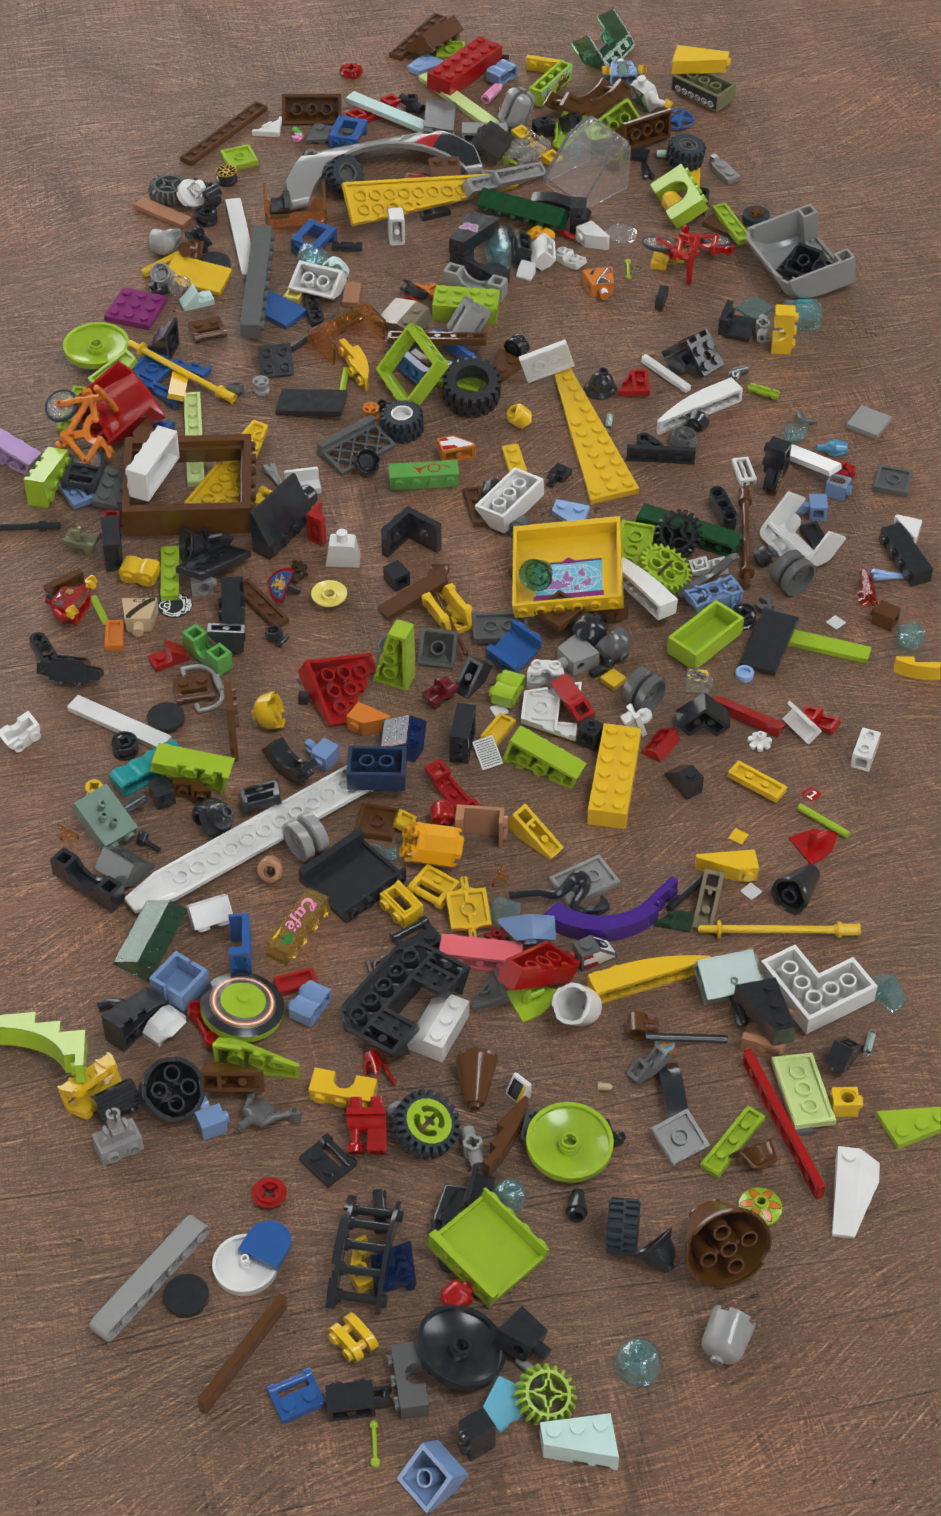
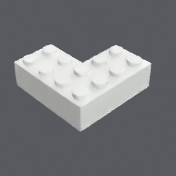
(815, 995)

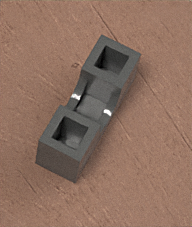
(410, 1397)

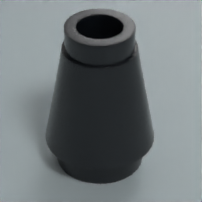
(577, 1208)

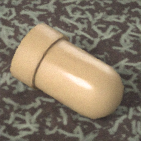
(604, 1086)

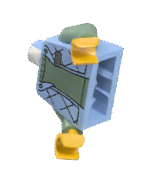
(623, 70)

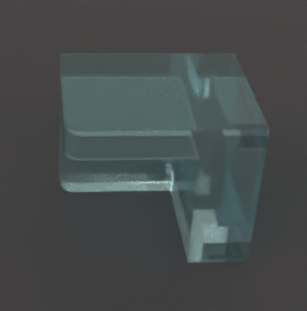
(504, 908)

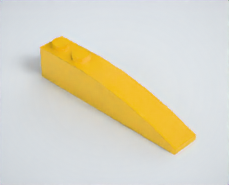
(641, 976)

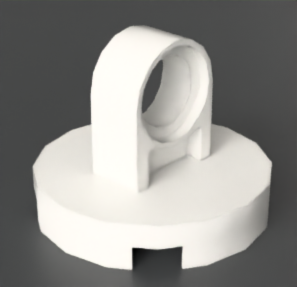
(190, 193)

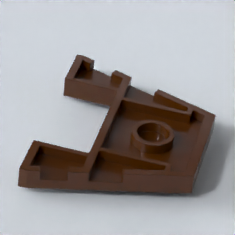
(232, 720)

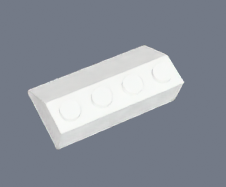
(510, 499)

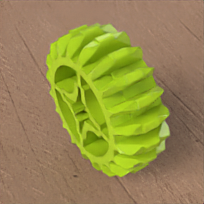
(563, 1395)

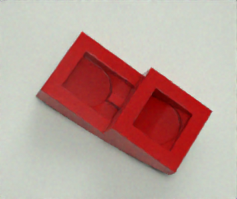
(826, 723)

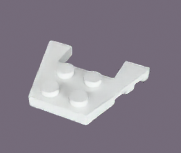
(541, 711)

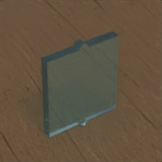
(754, 307)

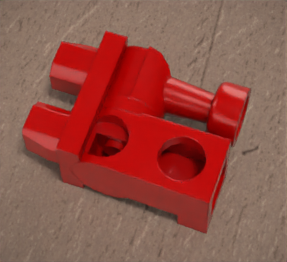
(368, 1120)

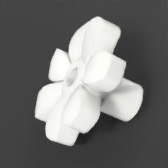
(759, 740)

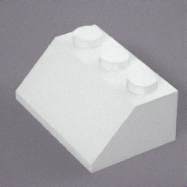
(317, 280)
(440, 1027)

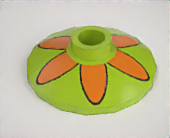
(769, 1211)

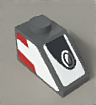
(592, 952)

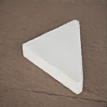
(270, 129)

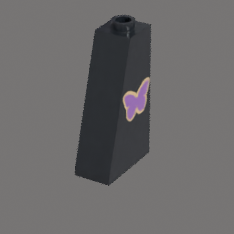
(472, 232)

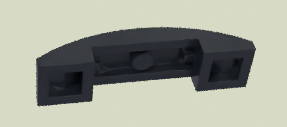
(557, 200)
(672, 1089)

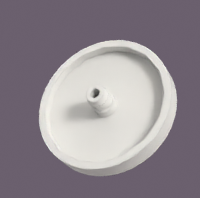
(238, 1272)

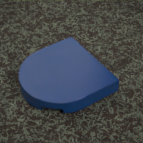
(267, 1244)

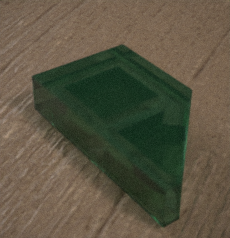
(676, 920)

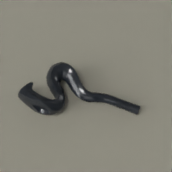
(578, 878)

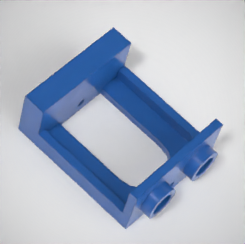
(359, 126)
(324, 233)
(240, 930)

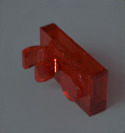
(869, 592)

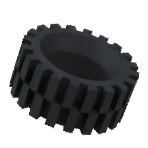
(467, 402)

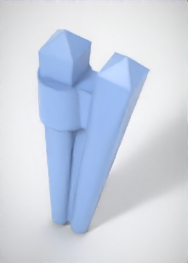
(880, 575)

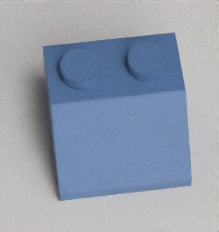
(530, 928)
(432, 1475)

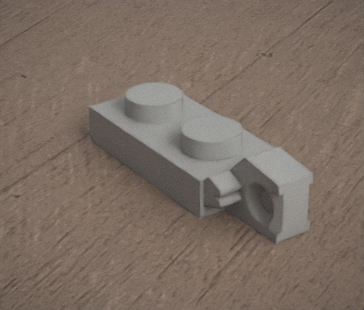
(723, 170)

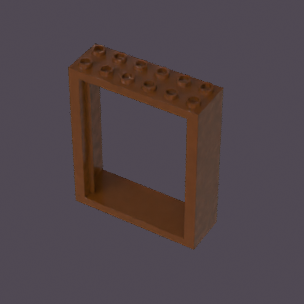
(170, 518)

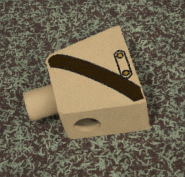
(140, 614)

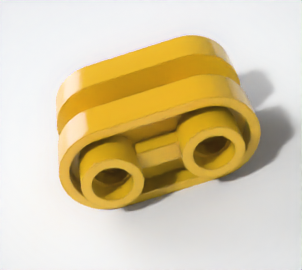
(350, 1349)

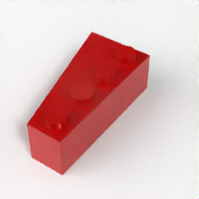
(538, 968)

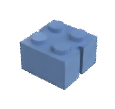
(175, 982)

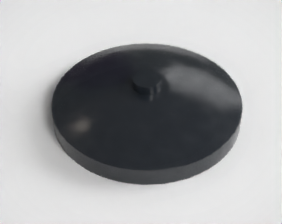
(458, 1347)

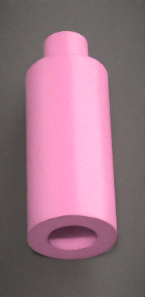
(491, 93)

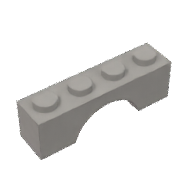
(457, 276)

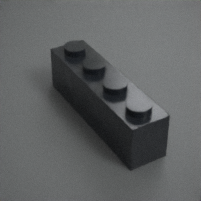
(905, 554)

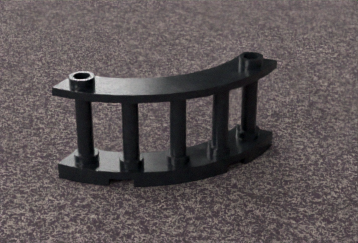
(344, 1243)

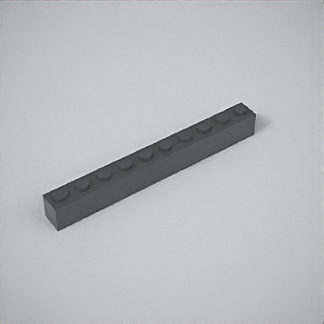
(257, 282)

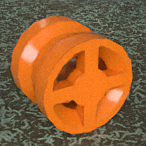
(371, 408)

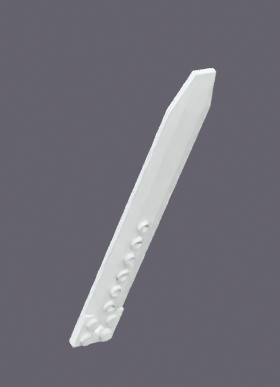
(242, 842)

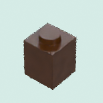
(885, 615)

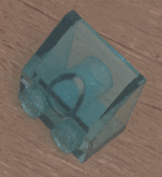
(499, 249)

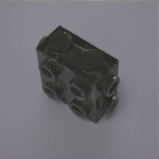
(492, 142)

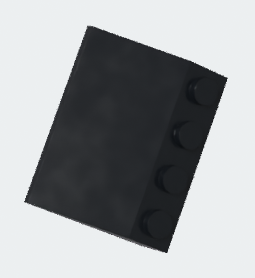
(279, 517)

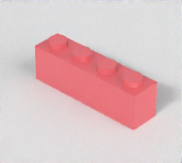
(479, 952)

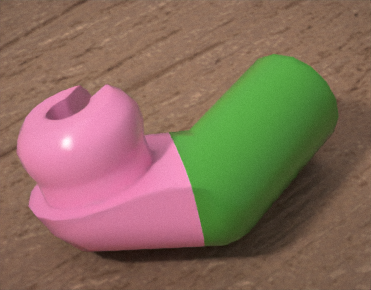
(299, 135)

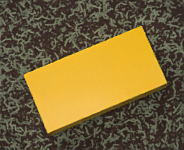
(499, 728)

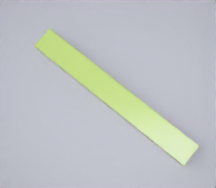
(464, 104)
(193, 426)

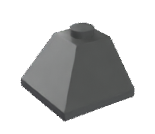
(437, 647)

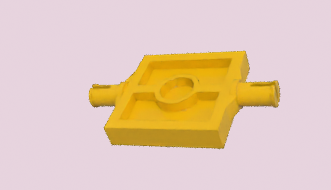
(468, 908)

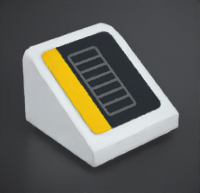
(518, 1088)

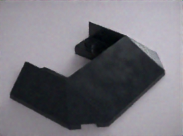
(376, 1003)

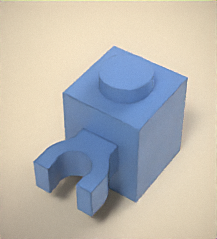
(815, 507)
(324, 752)
(211, 1120)

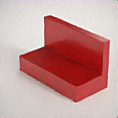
(316, 525)

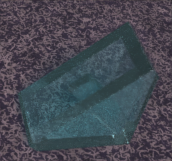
(889, 991)

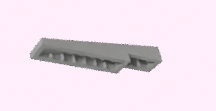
(503, 178)

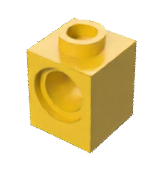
(848, 1094)

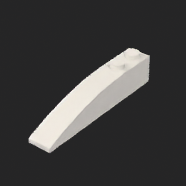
(707, 400)
(648, 591)

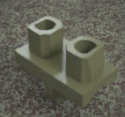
(79, 539)

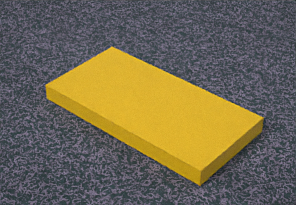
(202, 274)

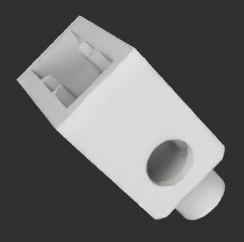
(343, 550)

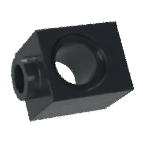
(569, 121)
(590, 734)

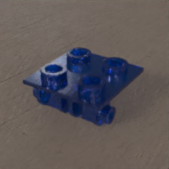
(400, 1270)

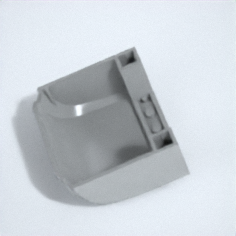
(777, 237)

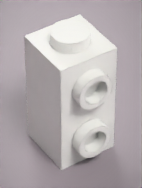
(865, 749)

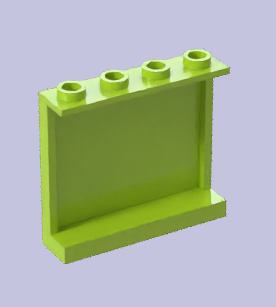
(488, 1247)

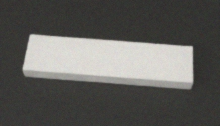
(814, 461)

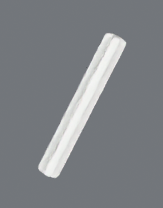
(666, 373)

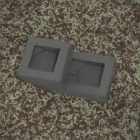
(653, 1063)

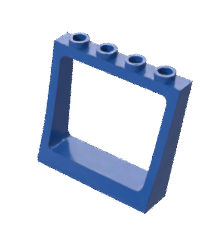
(416, 370)

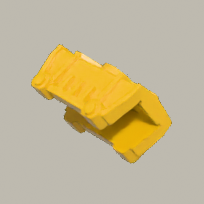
(456, 608)
(95, 1082)

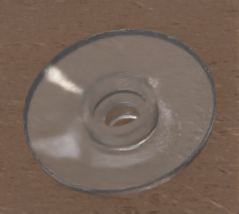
(622, 233)

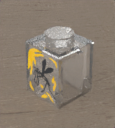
(698, 681)

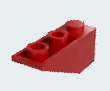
(573, 699)

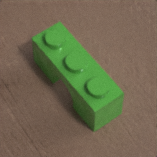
(198, 644)

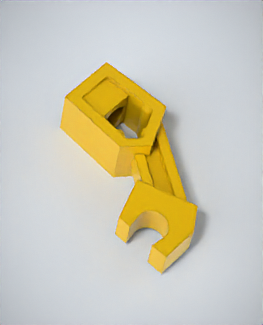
(360, 1283)

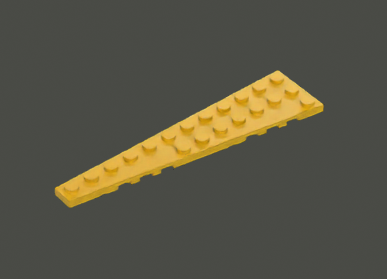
(370, 199)
(598, 457)

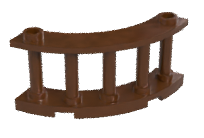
(597, 101)

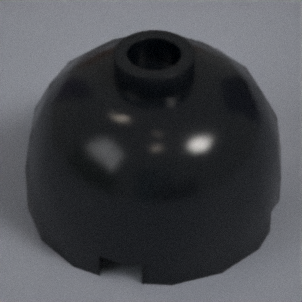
(590, 627)

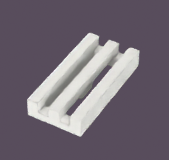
(746, 479)

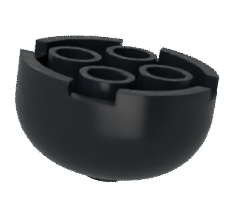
(176, 1079)

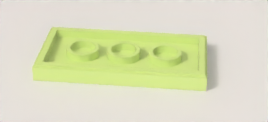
(803, 1091)

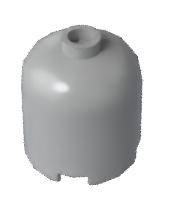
(727, 1335)

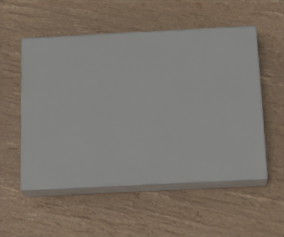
(601, 878)

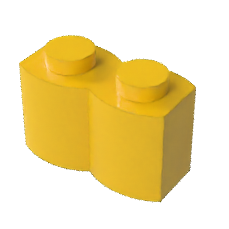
(139, 570)

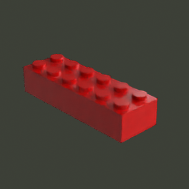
(464, 66)

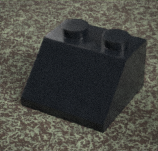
(166, 339)

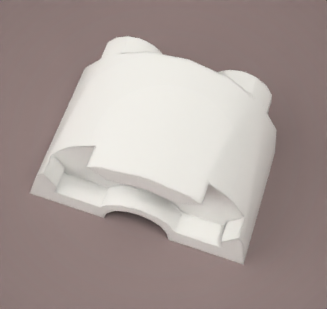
(543, 672)
(22, 733)

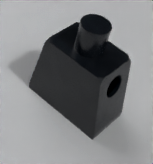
(522, 1336)

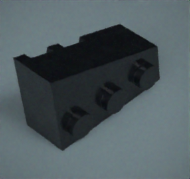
(232, 601)

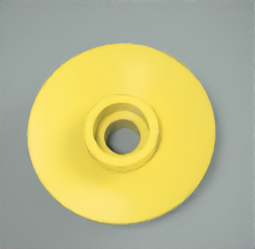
(329, 593)

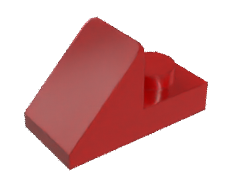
(170, 656)

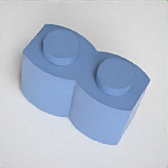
(502, 72)
(309, 1003)

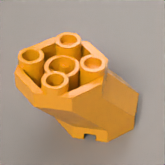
(431, 844)

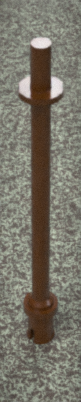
(745, 501)

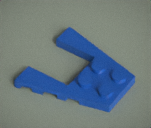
(153, 373)

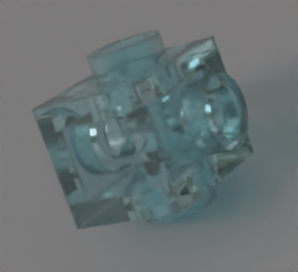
(910, 635)

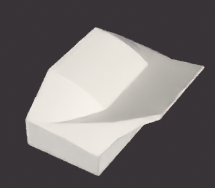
(163, 1025)

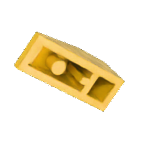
(533, 832)
(737, 865)

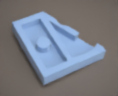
(423, 64)
(569, 511)

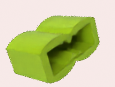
(507, 688)

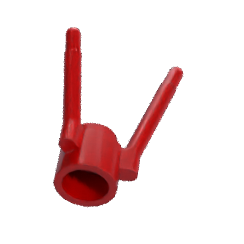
(374, 1063)

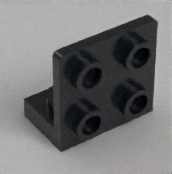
(735, 325)
(276, 360)

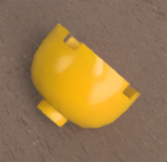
(268, 711)

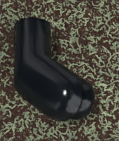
(154, 288)
(607, 665)

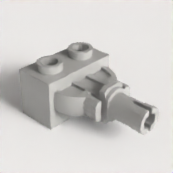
(118, 1139)

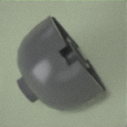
(615, 645)

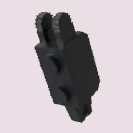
(70, 669)

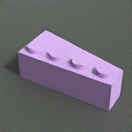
(17, 454)

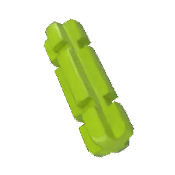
(763, 391)

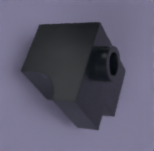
(281, 204)

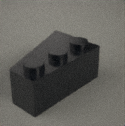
(767, 1008)
(127, 1020)

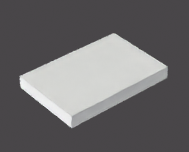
(546, 361)

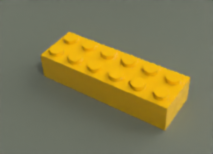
(614, 776)

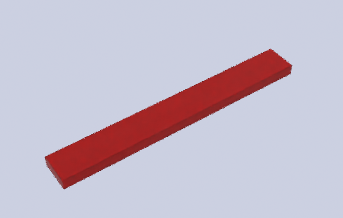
(783, 1124)

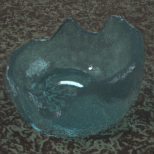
(796, 432)
(511, 1194)

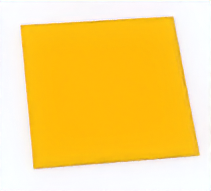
(738, 836)

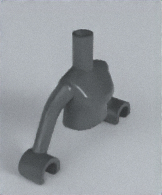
(263, 1113)

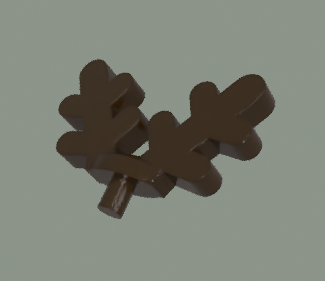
(300, 568)

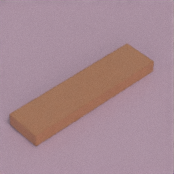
(162, 213)

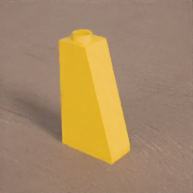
(699, 60)

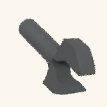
(766, 603)

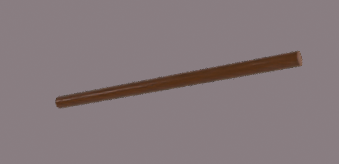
(460, 642)

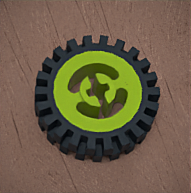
(414, 1112)

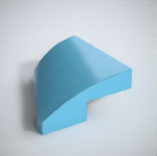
(501, 1404)

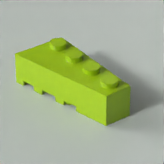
(398, 657)

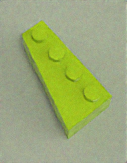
(46, 477)
(543, 758)
(194, 765)

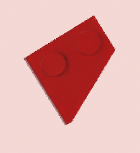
(635, 384)

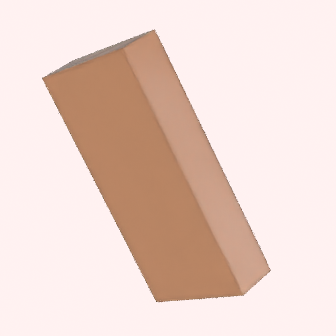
(351, 294)

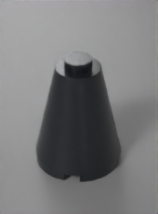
(796, 888)

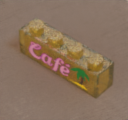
(297, 926)

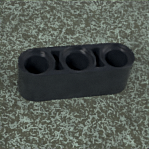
(722, 508)

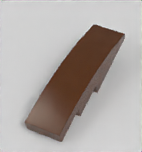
(507, 1134)

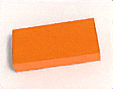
(114, 635)

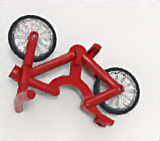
(714, 242)

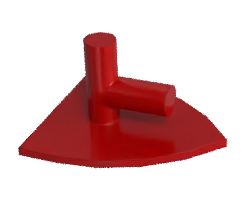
(814, 844)

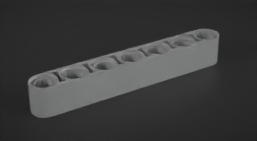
(149, 1278)

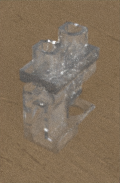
(528, 149)

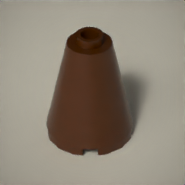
(475, 1075)

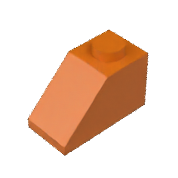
(365, 720)

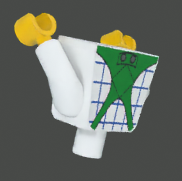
(646, 95)

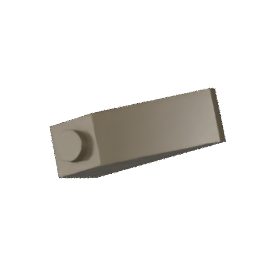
(709, 898)

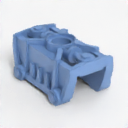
(714, 591)

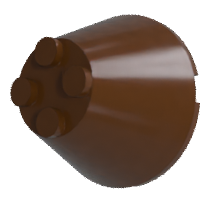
(725, 1244)

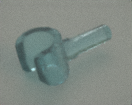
(390, 854)

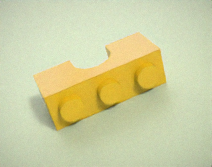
(783, 340)
(324, 1089)

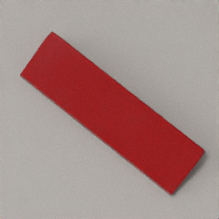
(752, 717)

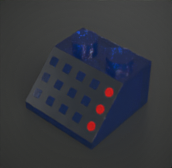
(407, 732)

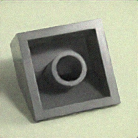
(123, 865)

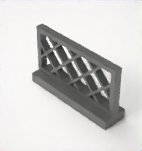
(347, 437)

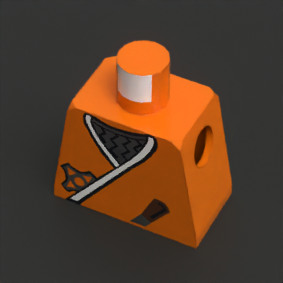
(598, 282)

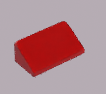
(661, 744)

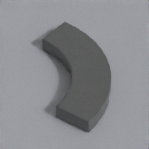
(715, 571)

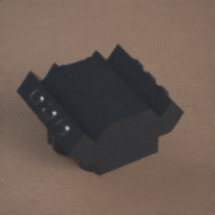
(803, 260)

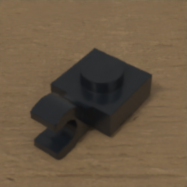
(415, 291)
(558, 473)

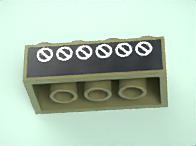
(705, 89)

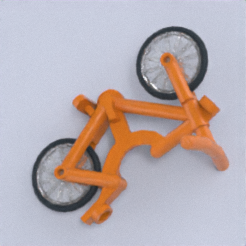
(63, 405)

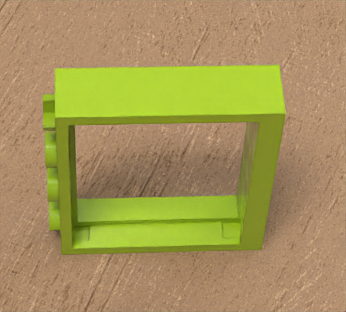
(397, 352)

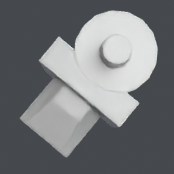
(637, 719)

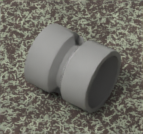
(161, 274)

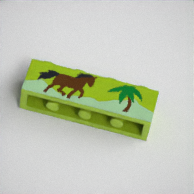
(552, 80)

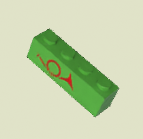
(423, 475)

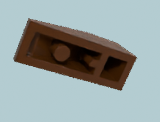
(231, 1078)

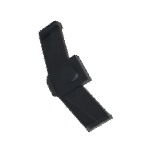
(447, 1210)

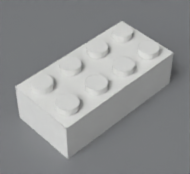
(152, 463)

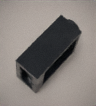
(111, 542)
(462, 733)

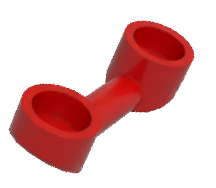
(194, 1015)

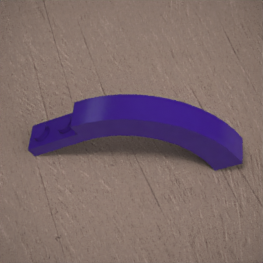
(617, 926)

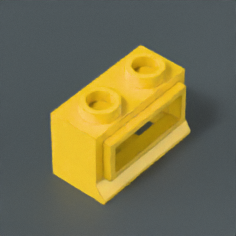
(397, 913)

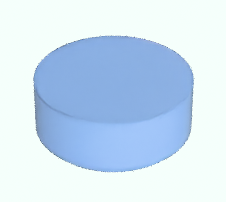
(744, 674)

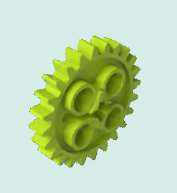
(655, 558)

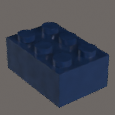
(376, 768)

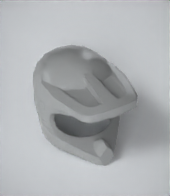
(165, 241)

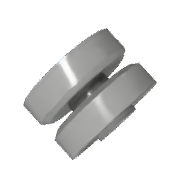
(305, 836)

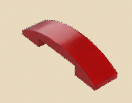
(390, 100)
(446, 786)

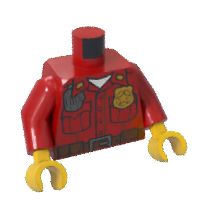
(72, 602)

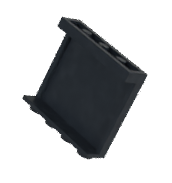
(350, 875)

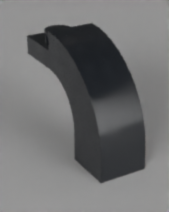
(287, 763)

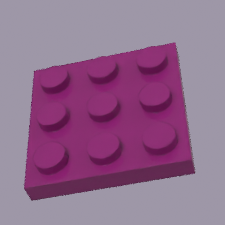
(135, 308)

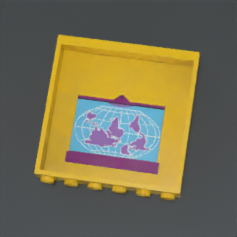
(584, 564)

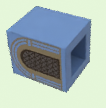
(838, 487)

